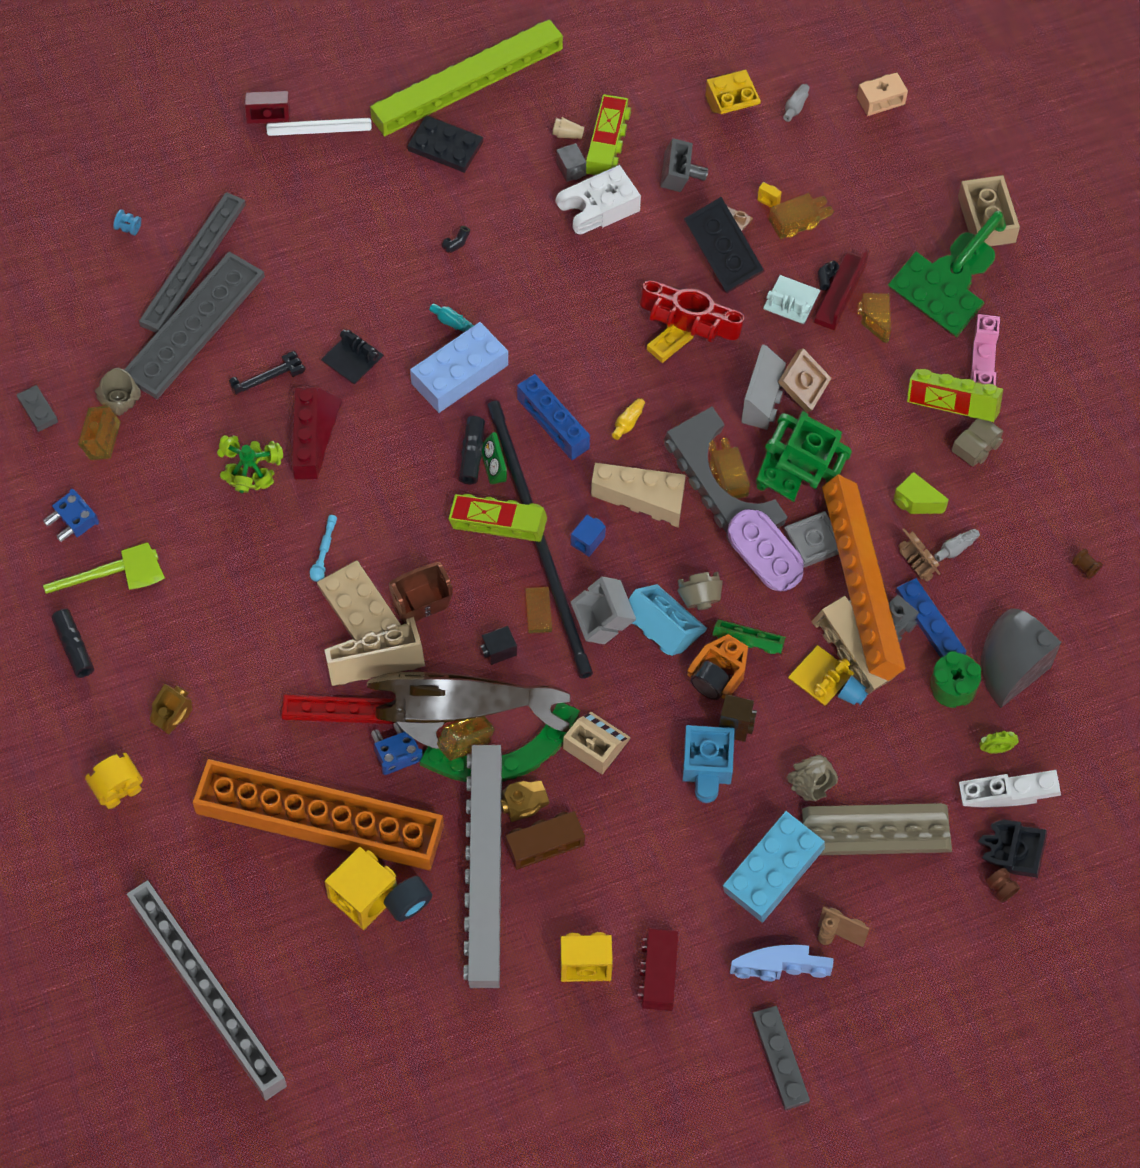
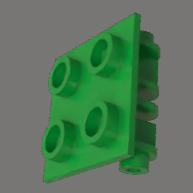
(776, 479)

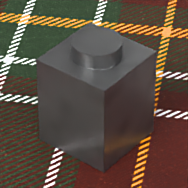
(571, 162)

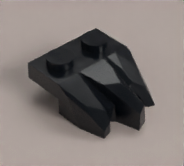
(1015, 847)

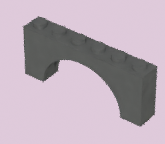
(690, 447)

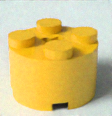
(114, 780)

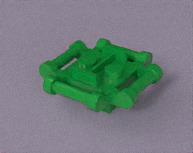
(808, 448)

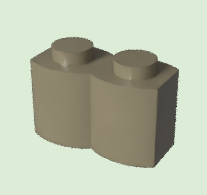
(978, 441)

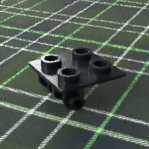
(352, 356)

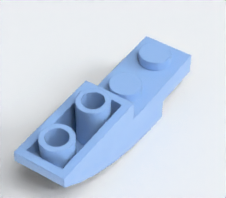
(770, 962)

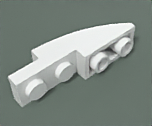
(1009, 791)

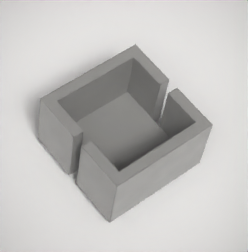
(603, 610)

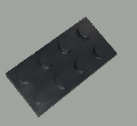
(724, 245)

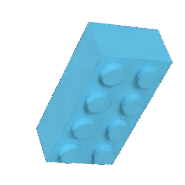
(774, 866)

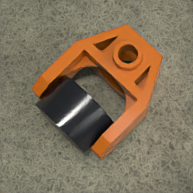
(710, 678)

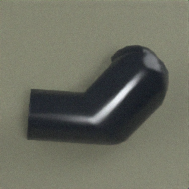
(825, 273)

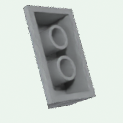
(763, 390)

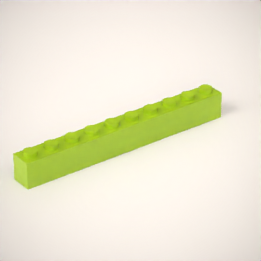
(466, 77)

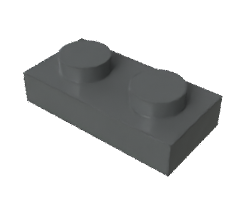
(37, 408)

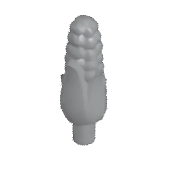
(796, 102)
(956, 545)

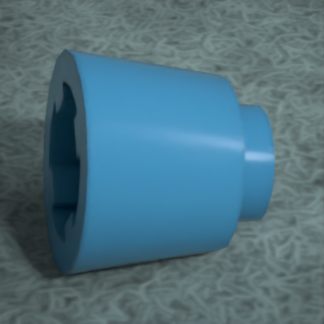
(853, 691)

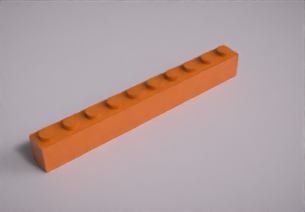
(863, 578)

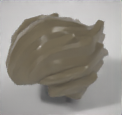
(118, 391)
(813, 778)

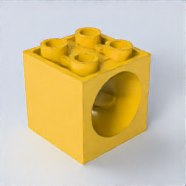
(360, 887)

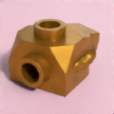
(170, 708)
(523, 799)

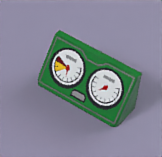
(494, 460)

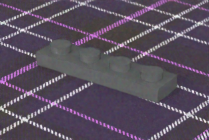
(780, 1058)

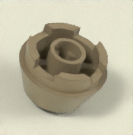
(701, 590)

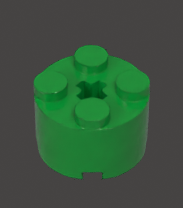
(955, 679)

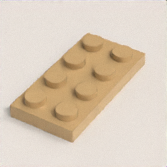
(357, 601)

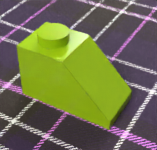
(919, 497)

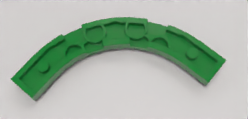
(513, 764)

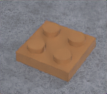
(804, 380)

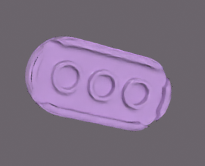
(765, 550)

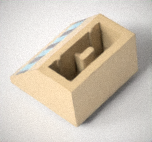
(594, 741)

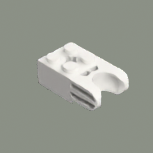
(601, 198)

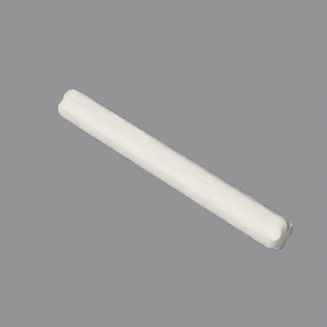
(319, 126)

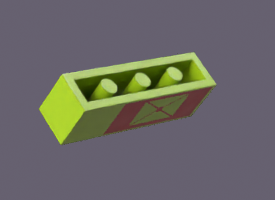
(607, 134)
(955, 395)
(498, 517)

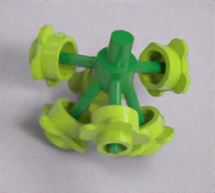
(249, 457)

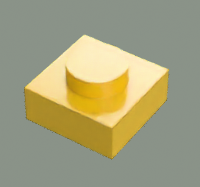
(769, 195)

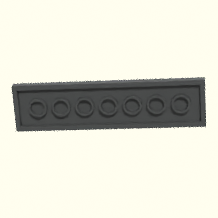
(193, 324)

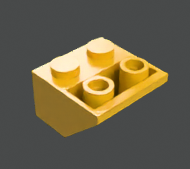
(731, 92)

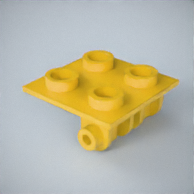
(821, 675)

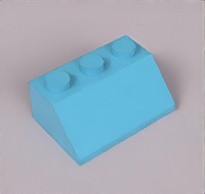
(664, 619)

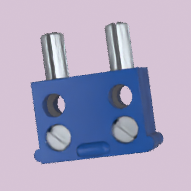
(74, 514)
(396, 751)

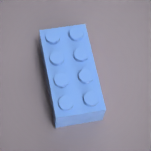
(459, 367)

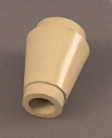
(567, 129)

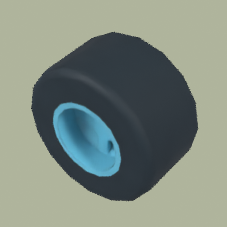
(408, 898)

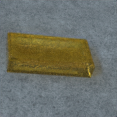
(538, 610)

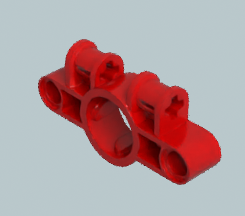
(710, 321)

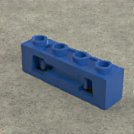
(553, 417)

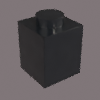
(498, 645)

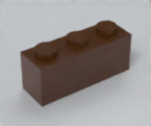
(545, 839)

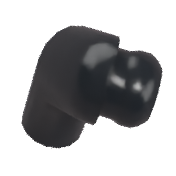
(458, 242)

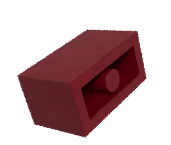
(267, 107)

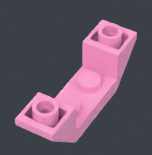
(984, 349)

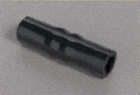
(471, 450)
(72, 643)

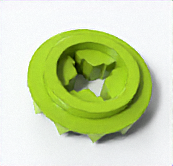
(999, 742)

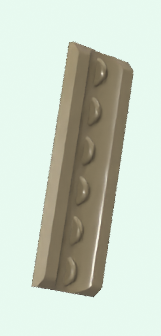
(880, 828)

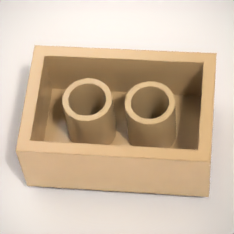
(980, 200)

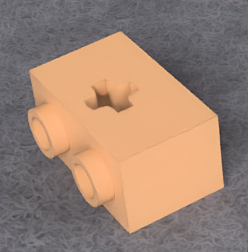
(882, 94)

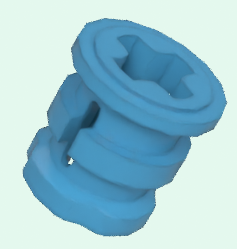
(121, 218)

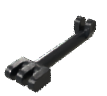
(291, 364)

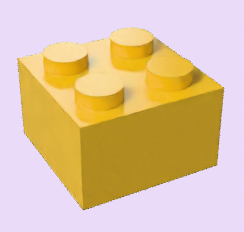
(586, 957)

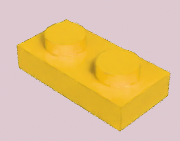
(668, 343)

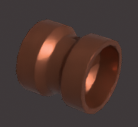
(1003, 885)

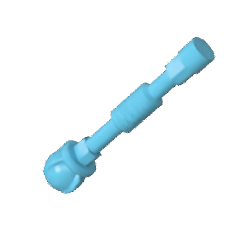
(318, 569)

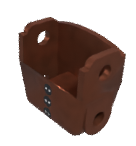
(421, 592)

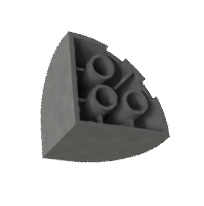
(1016, 654)

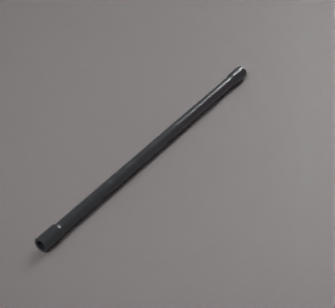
(580, 658)

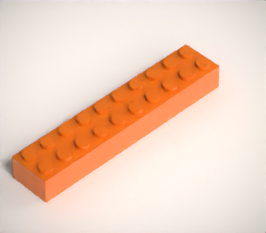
(318, 814)

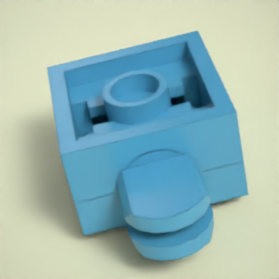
(708, 759)

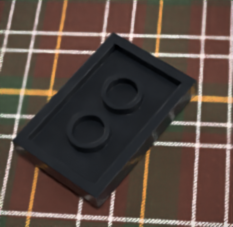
(445, 143)

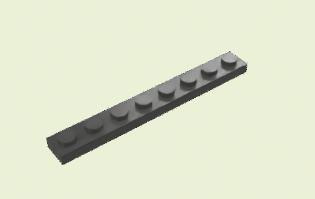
(192, 262)

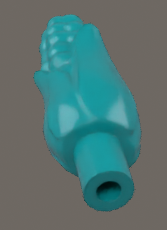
(451, 318)

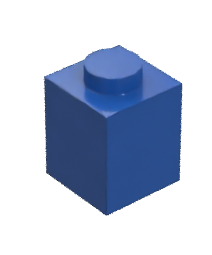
(588, 535)

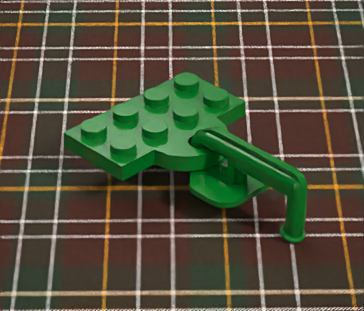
(946, 294)

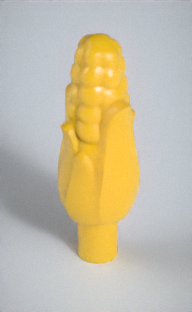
(628, 418)

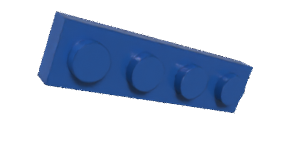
(930, 619)

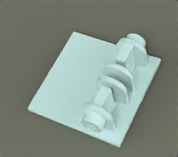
(791, 299)

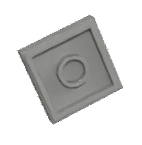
(813, 538)

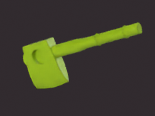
(139, 565)

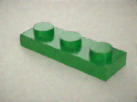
(751, 637)

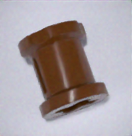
(1087, 563)

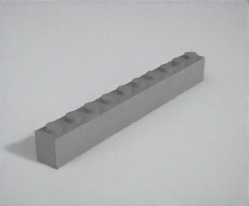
(485, 867)
(207, 990)

